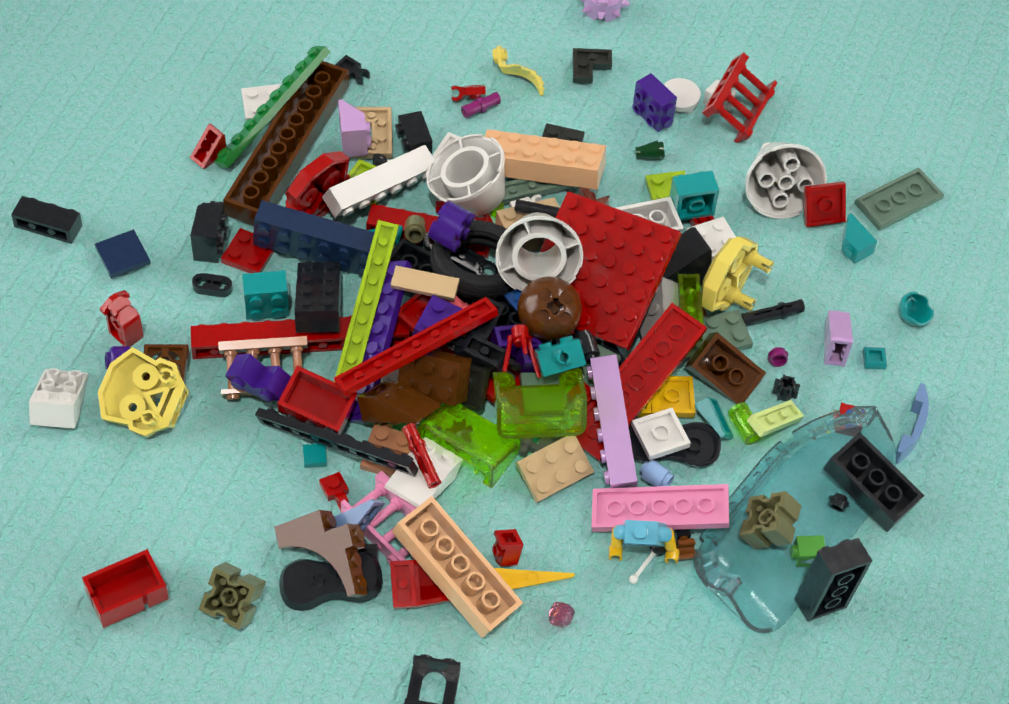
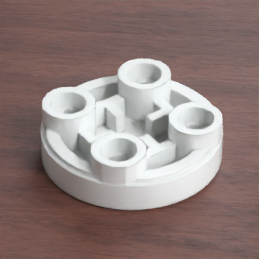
(687, 94)

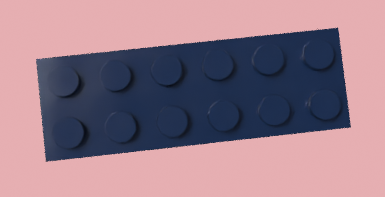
(311, 237)

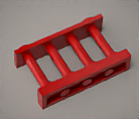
(722, 93)

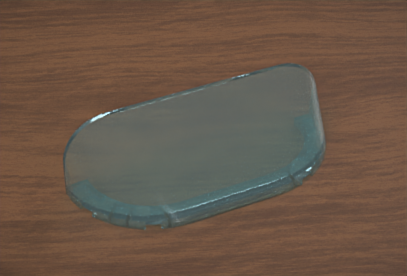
(764, 582)

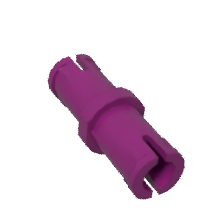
(480, 104)

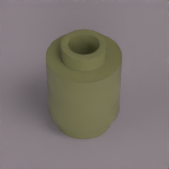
(415, 228)

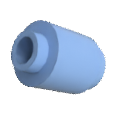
(656, 474)

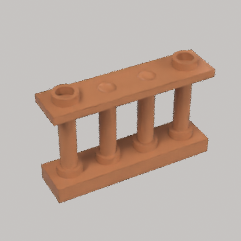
(252, 347)

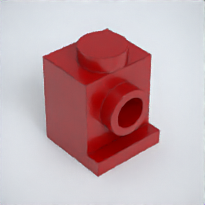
(507, 547)

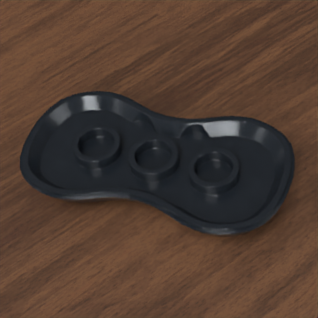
(703, 450)
(310, 582)

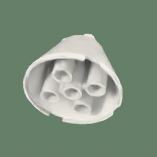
(779, 177)

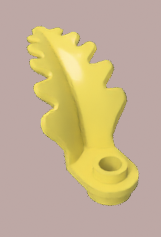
(500, 56)

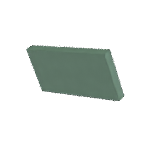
(899, 199)

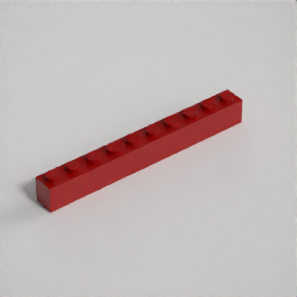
(206, 337)

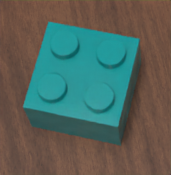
(694, 195)
(265, 295)

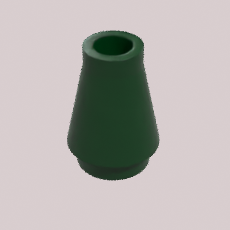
(652, 150)

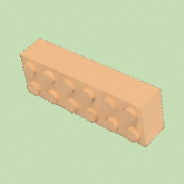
(551, 159)
(456, 567)

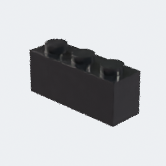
(47, 219)

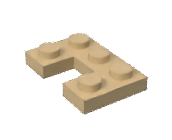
(381, 124)

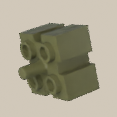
(770, 520)
(232, 595)

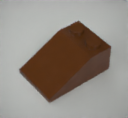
(725, 368)

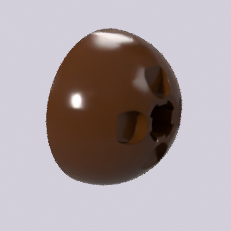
(538, 306)

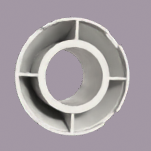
(469, 173)
(522, 267)

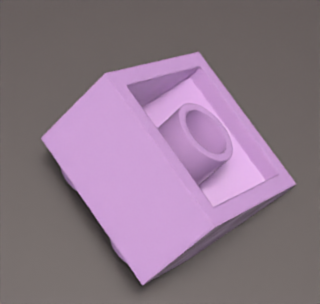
(353, 130)

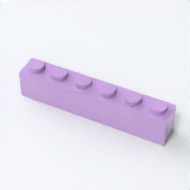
(613, 422)

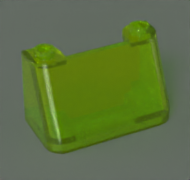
(540, 409)
(471, 439)

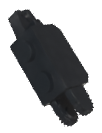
(483, 353)

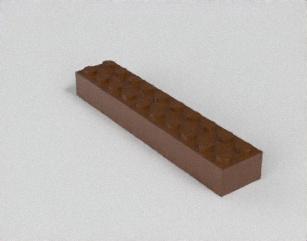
(286, 142)

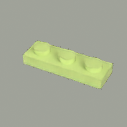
(775, 418)

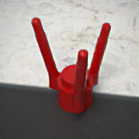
(520, 338)

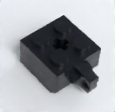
(209, 232)

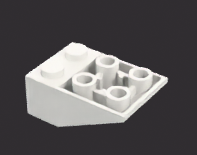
(58, 398)

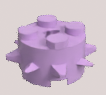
(604, 9)

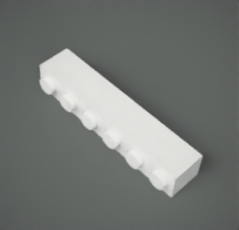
(378, 182)

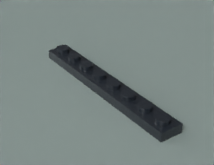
(343, 443)

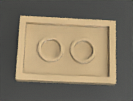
(554, 467)

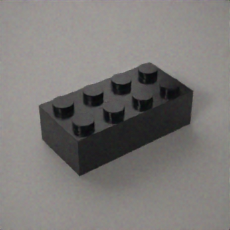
(318, 297)
(873, 481)
(833, 578)

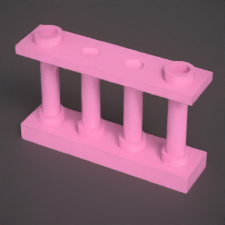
(396, 504)

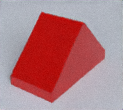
(208, 147)

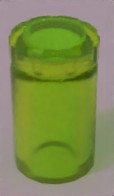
(739, 414)

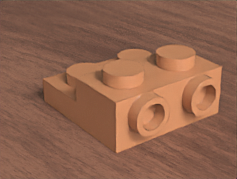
(385, 436)

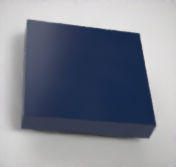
(122, 253)

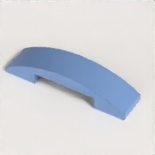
(920, 406)

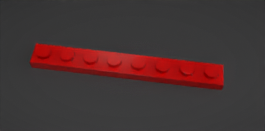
(415, 346)

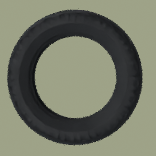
(471, 284)

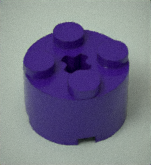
(451, 226)

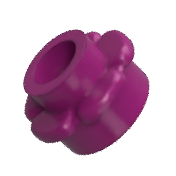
(778, 356)

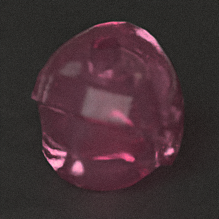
(561, 614)

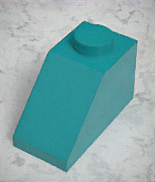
(857, 240)

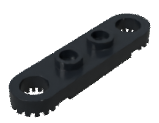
(466, 259)

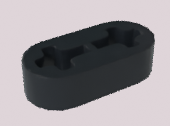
(212, 285)

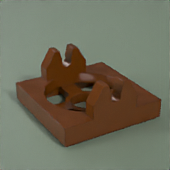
(169, 352)

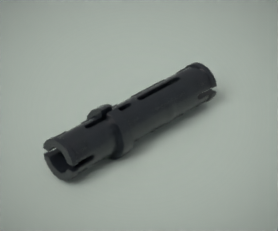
(781, 310)

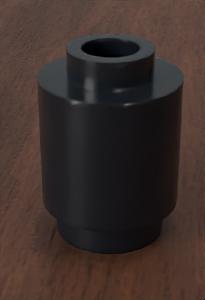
(588, 345)

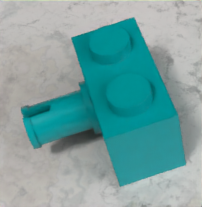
(559, 356)

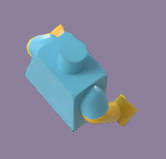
(643, 534)

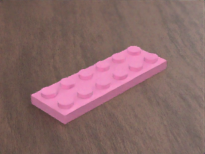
(674, 505)

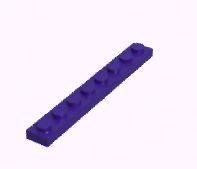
(382, 327)

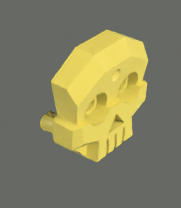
(729, 273)
(126, 386)

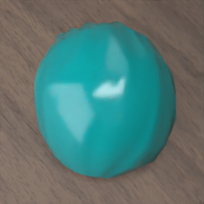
(915, 309)

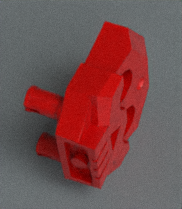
(314, 181)

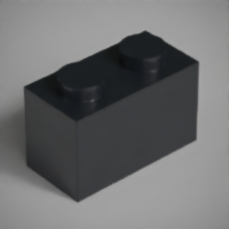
(413, 131)

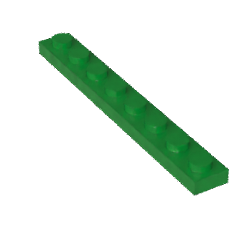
(268, 110)

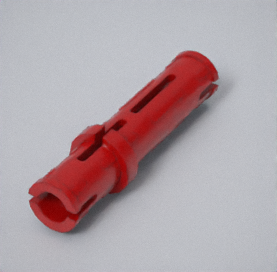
(417, 447)

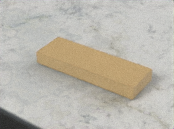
(425, 283)

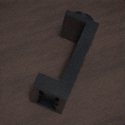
(426, 664)

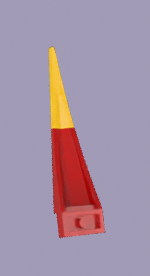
(416, 589)

